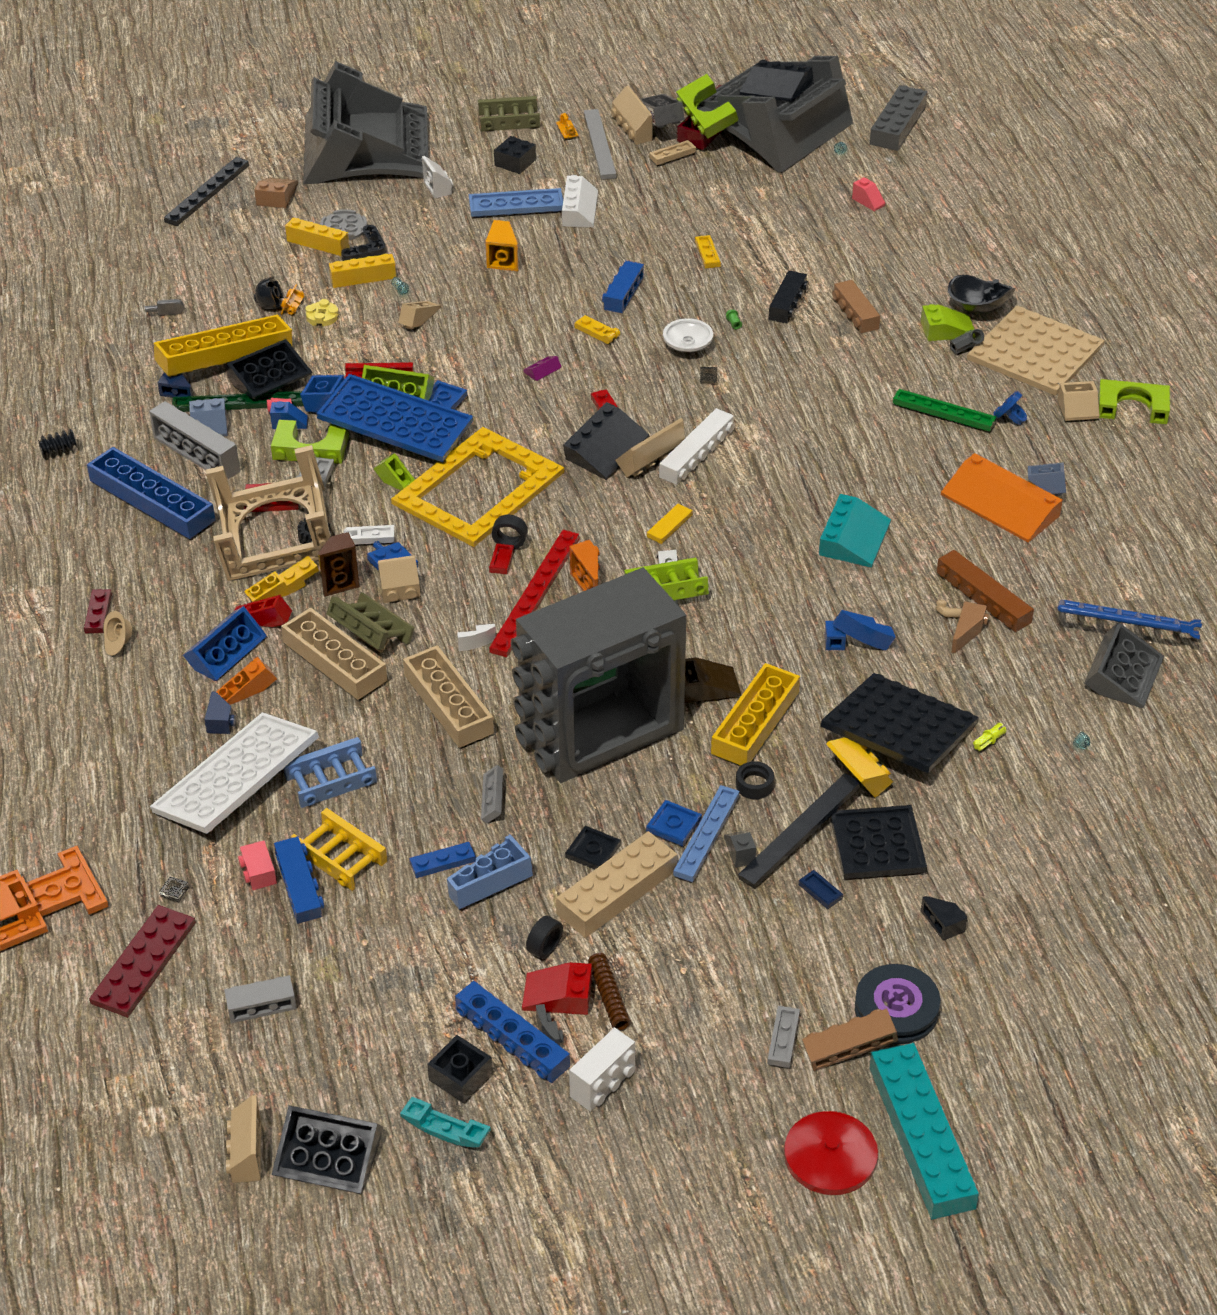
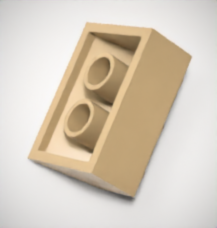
(245, 1142)

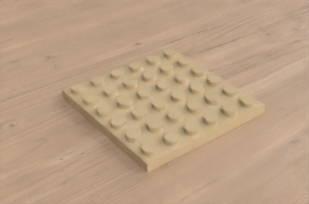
(1035, 350)

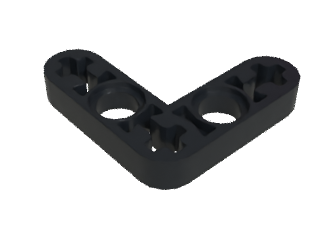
(368, 249)

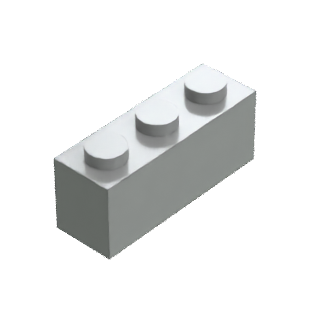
(260, 999)

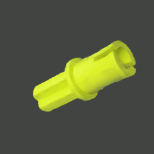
(989, 737)

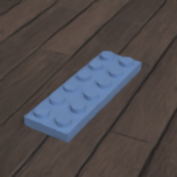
(516, 202)

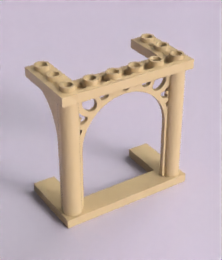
(230, 505)

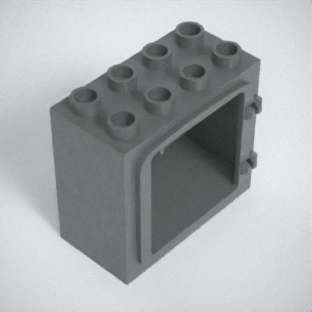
(613, 625)

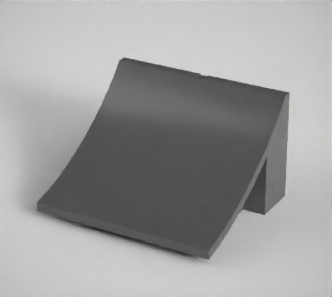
(788, 129)
(361, 130)

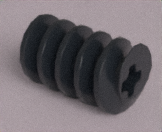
(57, 443)

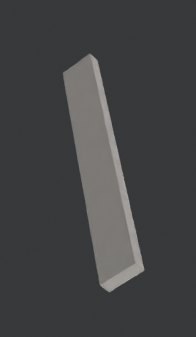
(599, 144)

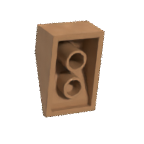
(274, 192)

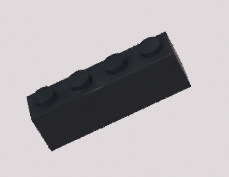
(788, 297)

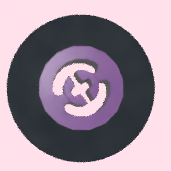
(897, 986)

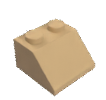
(399, 579)

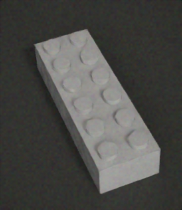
(193, 439)

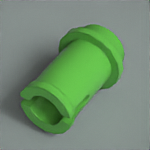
(732, 316)

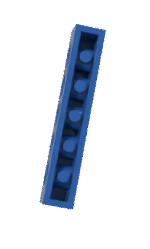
(512, 1032)

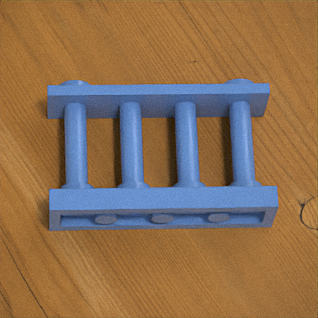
(322, 759)

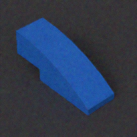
(864, 629)

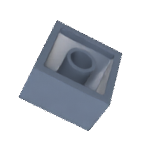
(211, 414)
(1048, 477)

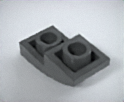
(546, 1026)

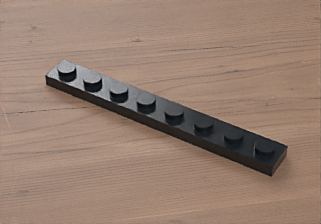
(206, 191)

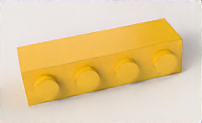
(316, 236)
(362, 270)

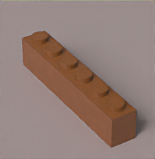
(985, 590)

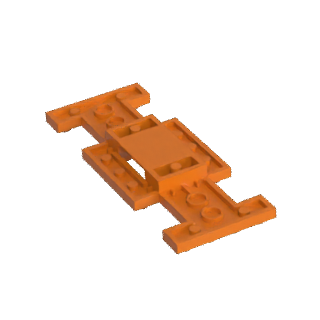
(46, 895)

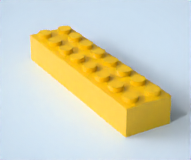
(219, 344)

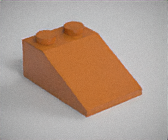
(584, 564)

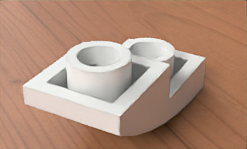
(474, 639)

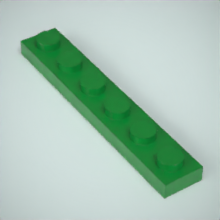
(944, 410)

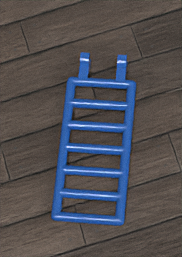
(1130, 617)

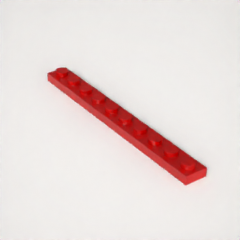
(535, 590)

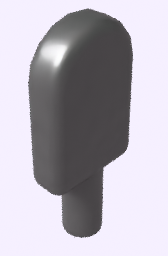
(167, 307)

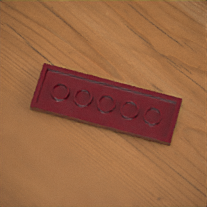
(142, 961)

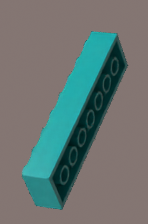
(923, 1131)

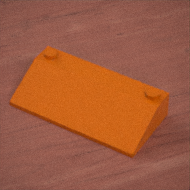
(1002, 498)

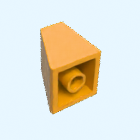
(501, 247)

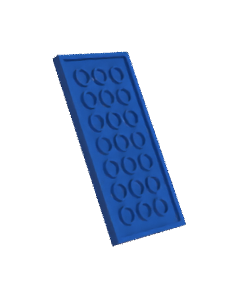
(395, 417)

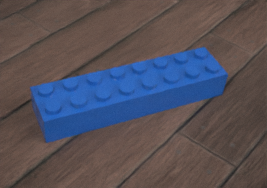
(151, 492)

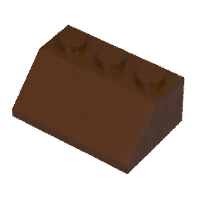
(338, 565)

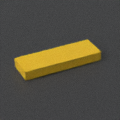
(707, 251)
(669, 523)

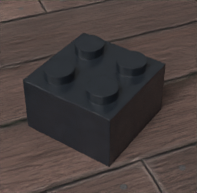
(515, 154)
(460, 1068)

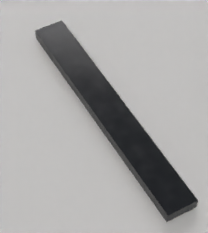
(799, 830)

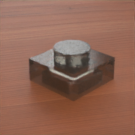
(708, 374)
(174, 889)

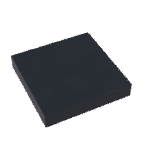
(592, 848)

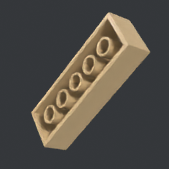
(334, 653)
(448, 696)
(616, 884)

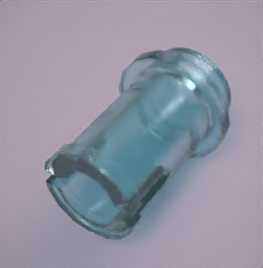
(402, 287)

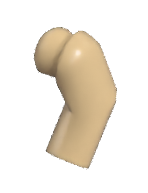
(947, 612)

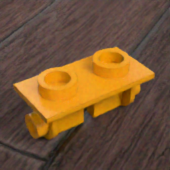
(566, 127)
(293, 300)

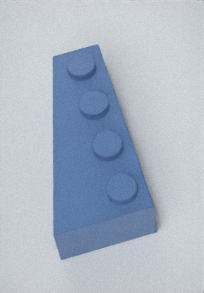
(490, 873)

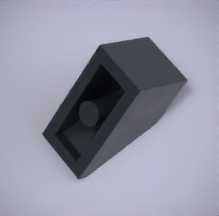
(944, 917)

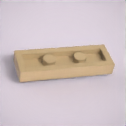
(672, 152)

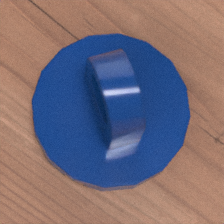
(1012, 409)

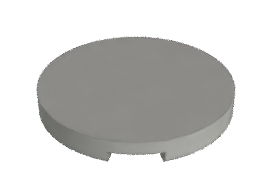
(347, 221)

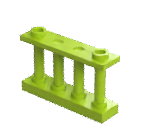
(677, 571)

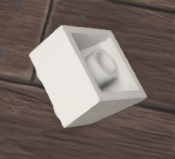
(436, 178)

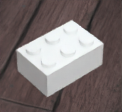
(602, 1069)

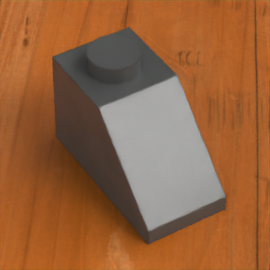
(741, 847)

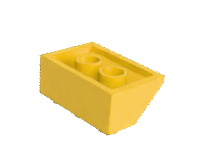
(862, 764)

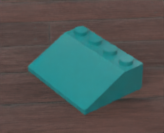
(853, 532)

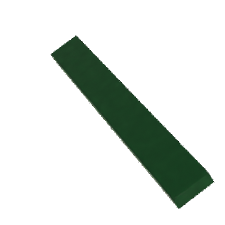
(239, 401)

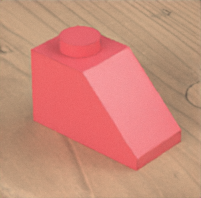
(867, 194)

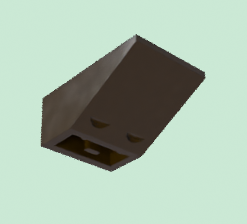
(709, 680)

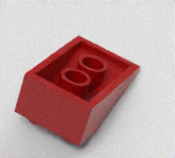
(559, 987)

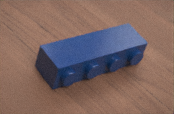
(623, 286)
(298, 880)

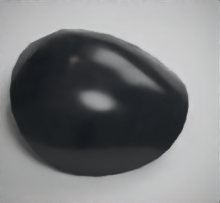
(979, 295)

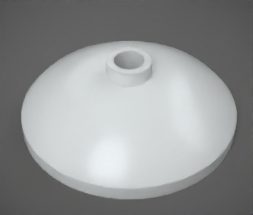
(688, 335)

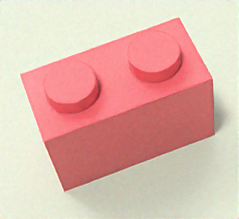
(257, 865)

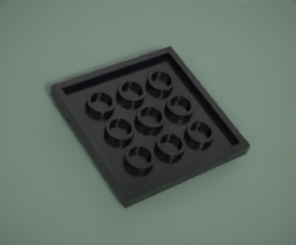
(878, 842)

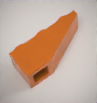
(248, 682)

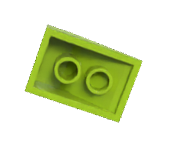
(944, 323)

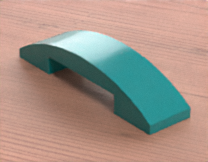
(443, 1126)

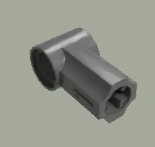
(966, 341)

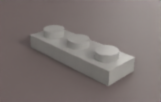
(492, 794)
(783, 1036)

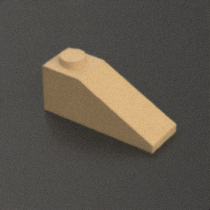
(417, 313)

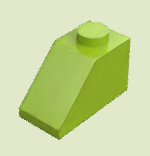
(394, 472)

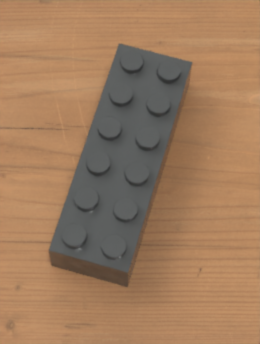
(898, 117)

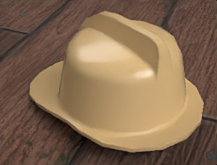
(116, 632)

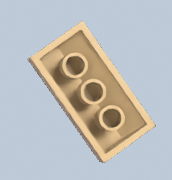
(632, 116)
(651, 449)

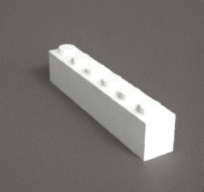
(696, 446)

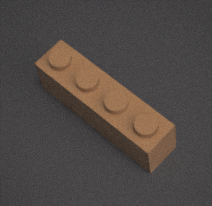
(856, 306)
(850, 1039)

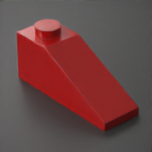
(269, 611)

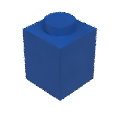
(834, 637)

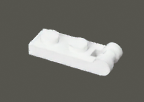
(370, 534)

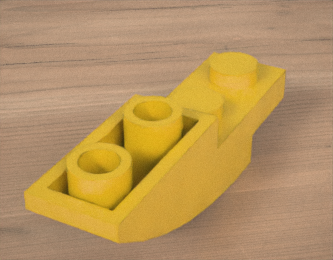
(284, 583)

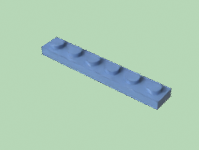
(706, 833)

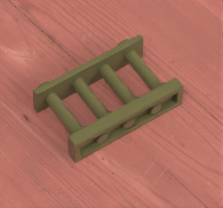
(508, 106)
(370, 620)

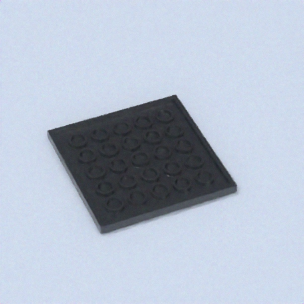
(900, 722)

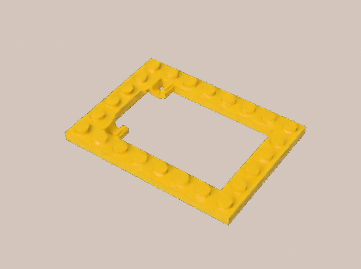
(483, 443)

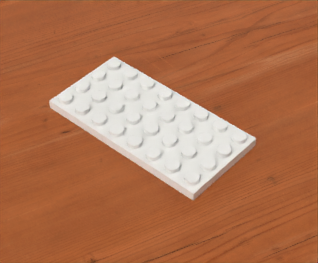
(234, 772)

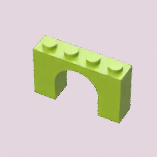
(708, 122)
(1154, 396)
(285, 442)

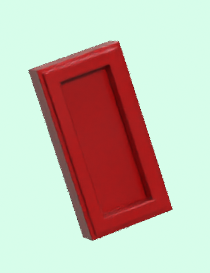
(501, 559)

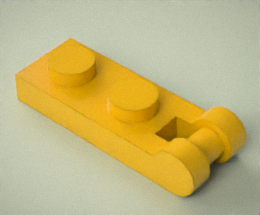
(597, 329)

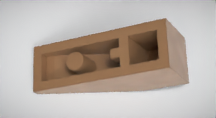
(969, 625)

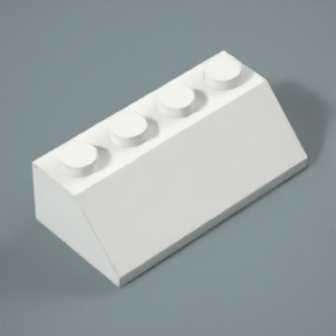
(579, 202)

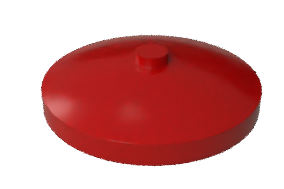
(830, 1153)

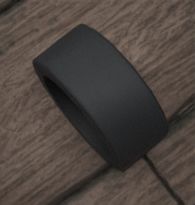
(513, 522)
(755, 768)
(544, 937)

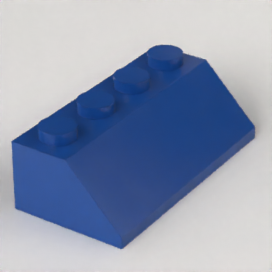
(225, 644)

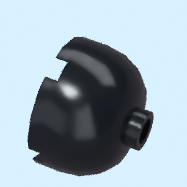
(268, 294)

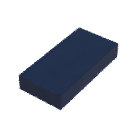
(820, 889)

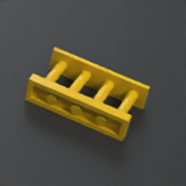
(347, 833)

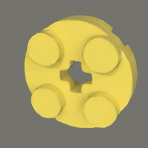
(322, 313)

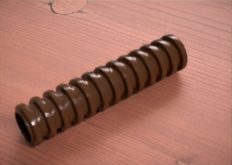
(609, 991)

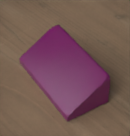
(543, 367)

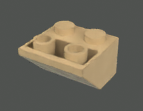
(1078, 400)

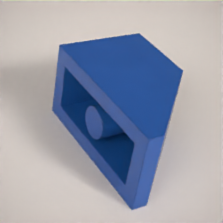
(287, 411)

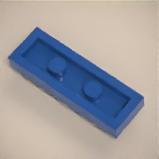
(442, 859)

